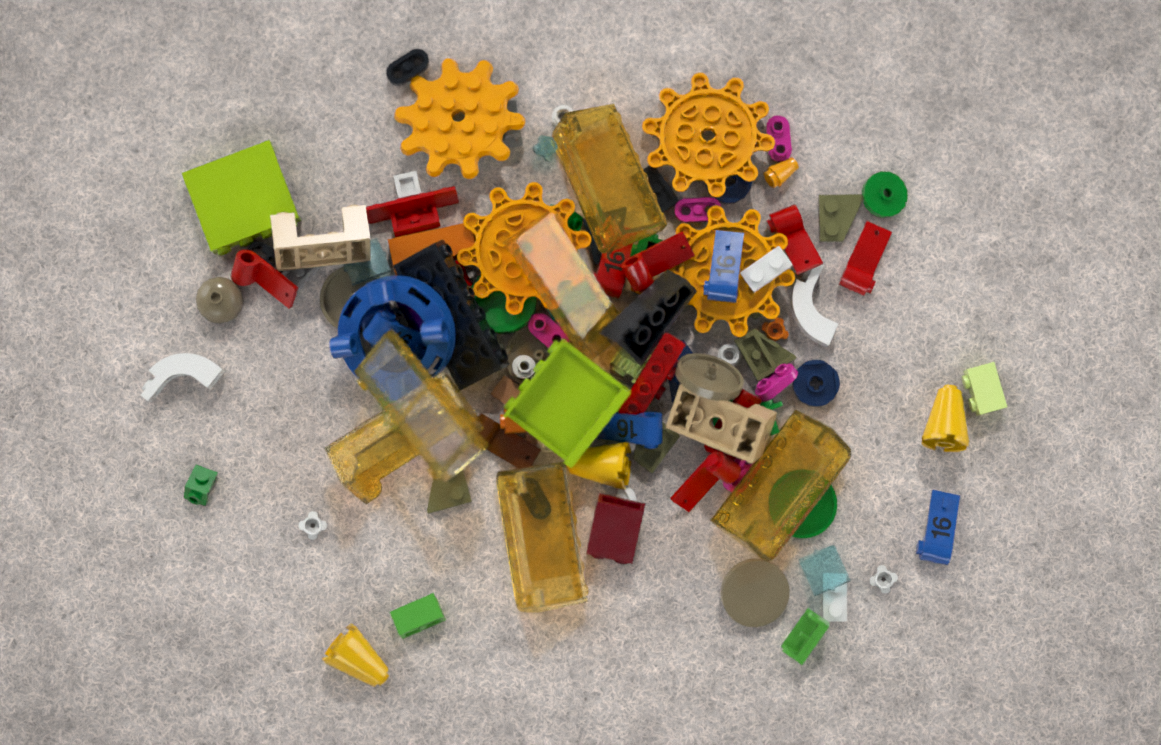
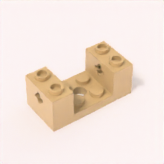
(325, 249)
(743, 429)

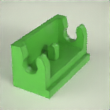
(417, 616)
(805, 636)

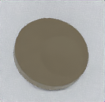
(335, 294)
(524, 343)
(709, 377)
(754, 592)

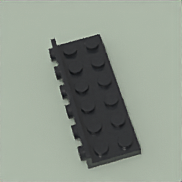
(476, 343)

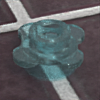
(547, 142)

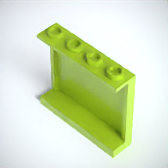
(238, 196)
(566, 401)

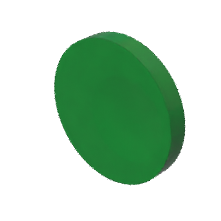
(497, 315)
(820, 516)

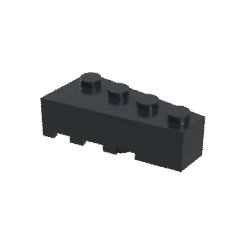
(649, 317)

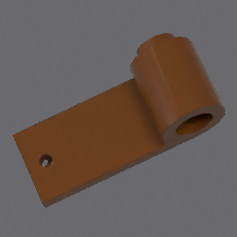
(507, 446)

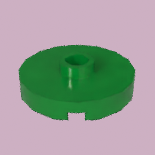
(874, 197)

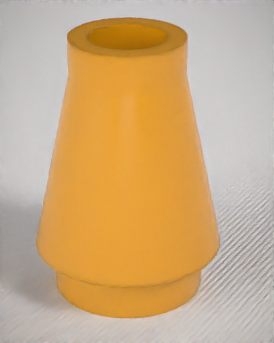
(780, 172)

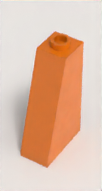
(456, 236)

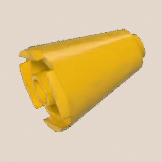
(947, 422)
(605, 465)
(356, 657)

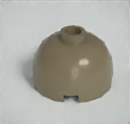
(219, 300)

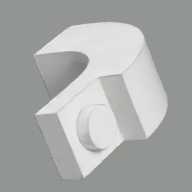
(805, 315)
(181, 365)

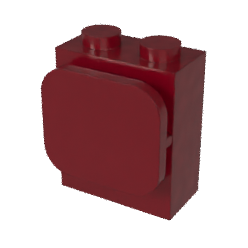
(615, 529)

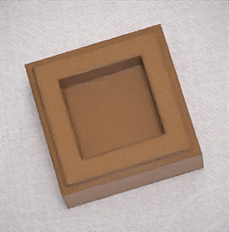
(505, 390)

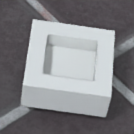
(407, 184)

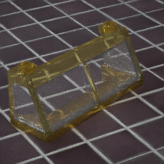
(419, 407)

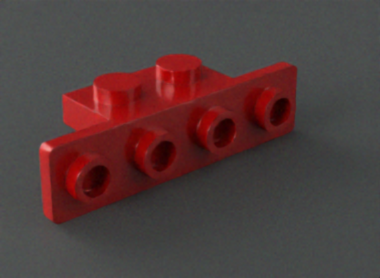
(413, 212)
(654, 376)

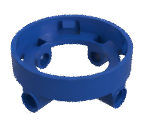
(436, 331)

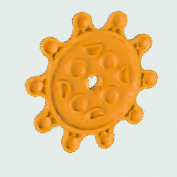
(703, 111)
(462, 141)
(488, 253)
(698, 268)

